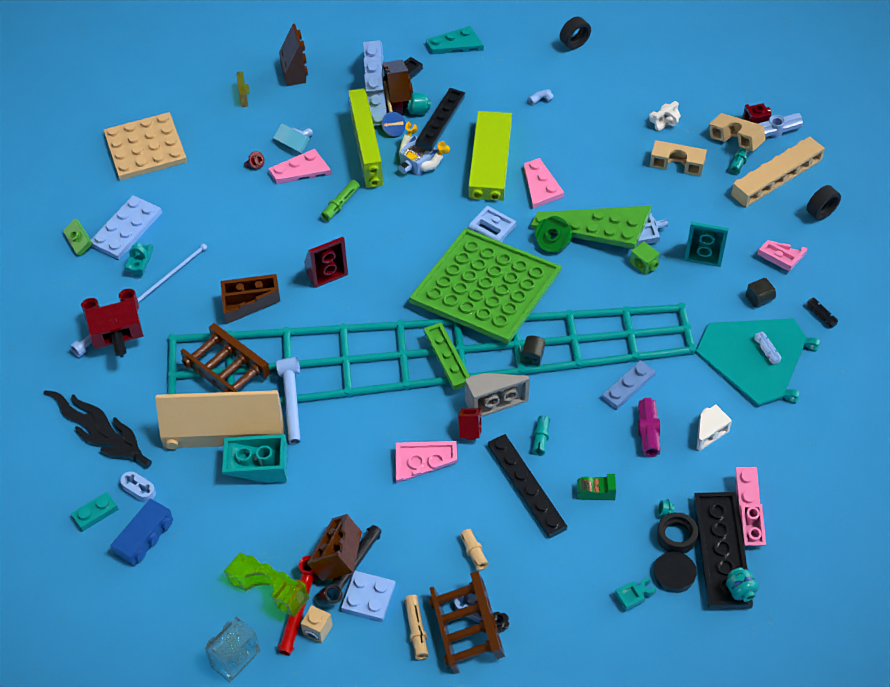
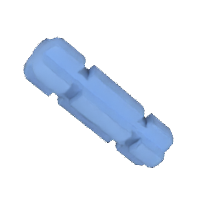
(767, 347)

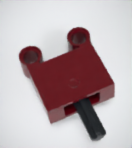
(113, 322)

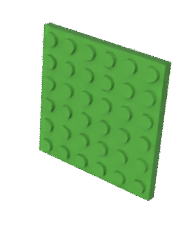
(485, 285)

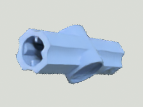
(779, 124)

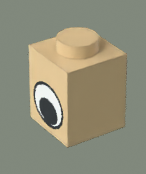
(316, 624)

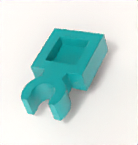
(633, 595)

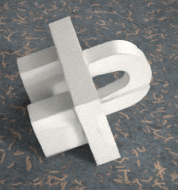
(669, 110)

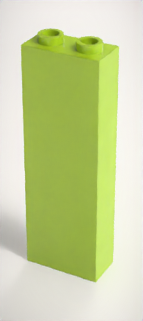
(366, 138)
(490, 156)

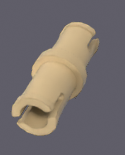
(474, 549)

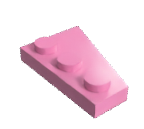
(301, 166)
(541, 184)
(423, 457)

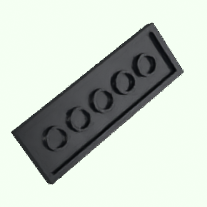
(720, 546)

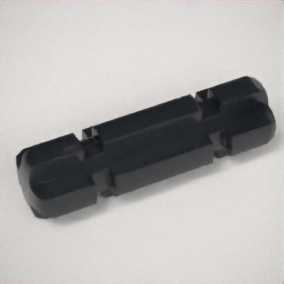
(822, 312)

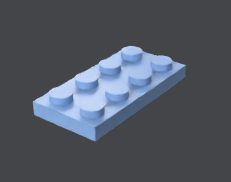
(125, 227)

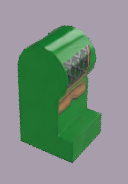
(597, 488)

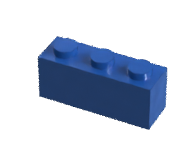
(142, 532)

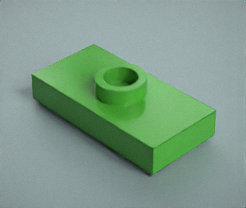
(77, 237)

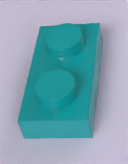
(94, 511)

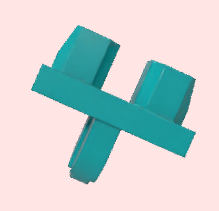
(143, 253)

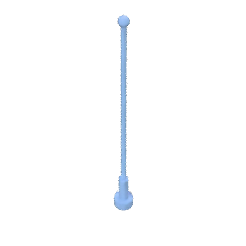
(78, 348)

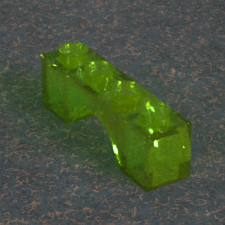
(248, 572)

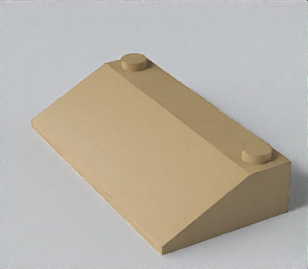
(211, 417)

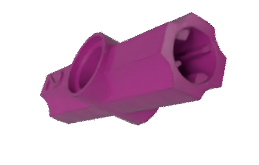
(649, 427)

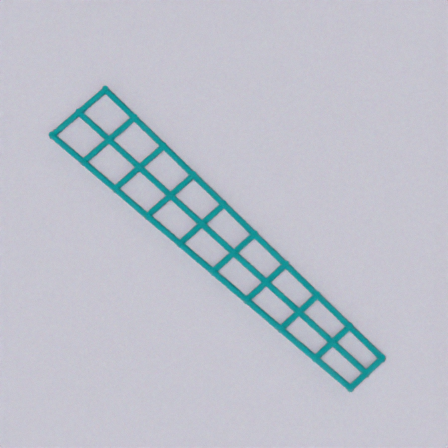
(403, 354)

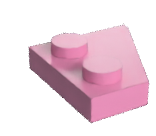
(781, 254)

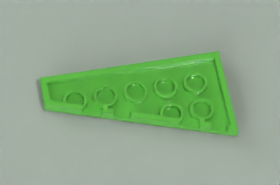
(605, 225)

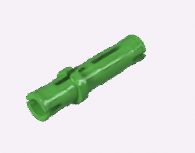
(335, 205)

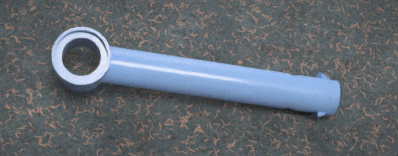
(287, 369)

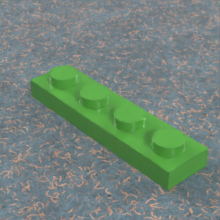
(447, 355)

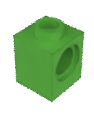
(645, 258)

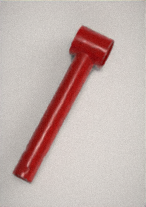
(292, 625)

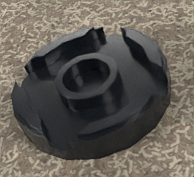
(675, 572)

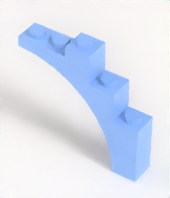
(374, 80)

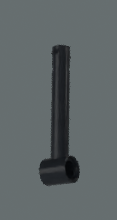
(336, 586)

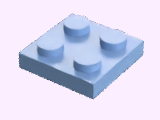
(368, 596)

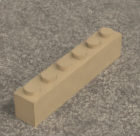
(777, 171)

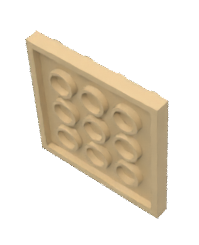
(145, 146)

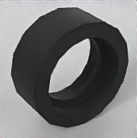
(581, 36)
(823, 202)
(682, 520)

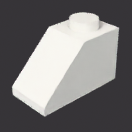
(712, 426)

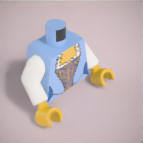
(416, 158)

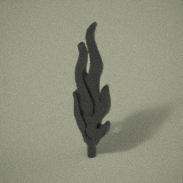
(102, 434)

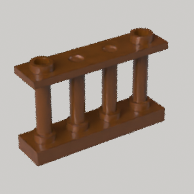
(230, 346)
(486, 625)

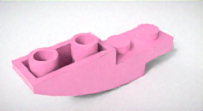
(749, 506)

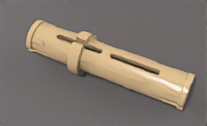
(418, 635)

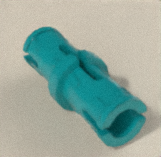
(739, 160)
(541, 435)

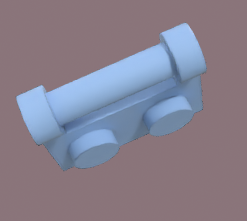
(494, 220)

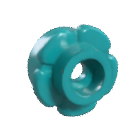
(665, 508)

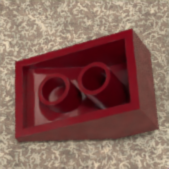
(326, 262)

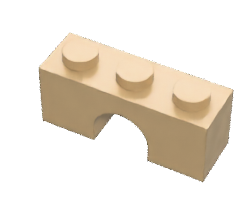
(749, 134)
(666, 153)

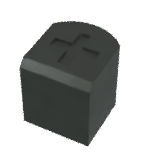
(760, 292)
(533, 350)

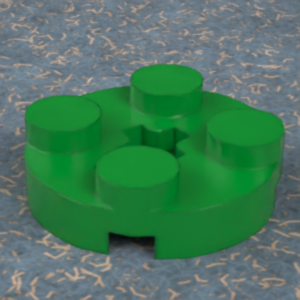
(549, 225)

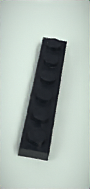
(440, 119)
(527, 486)

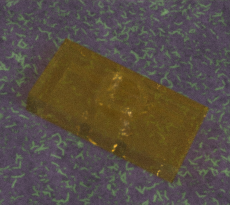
(243, 89)

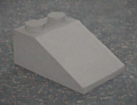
(496, 392)

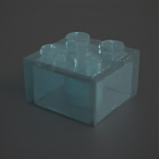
(232, 649)

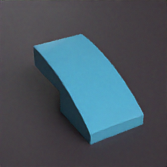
(291, 138)

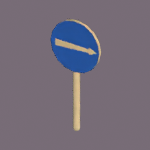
(392, 122)

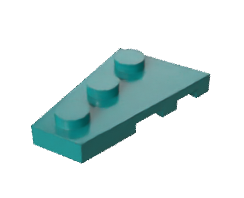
(459, 39)

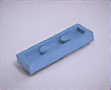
(628, 385)

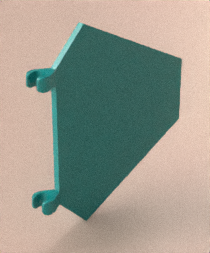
(739, 358)

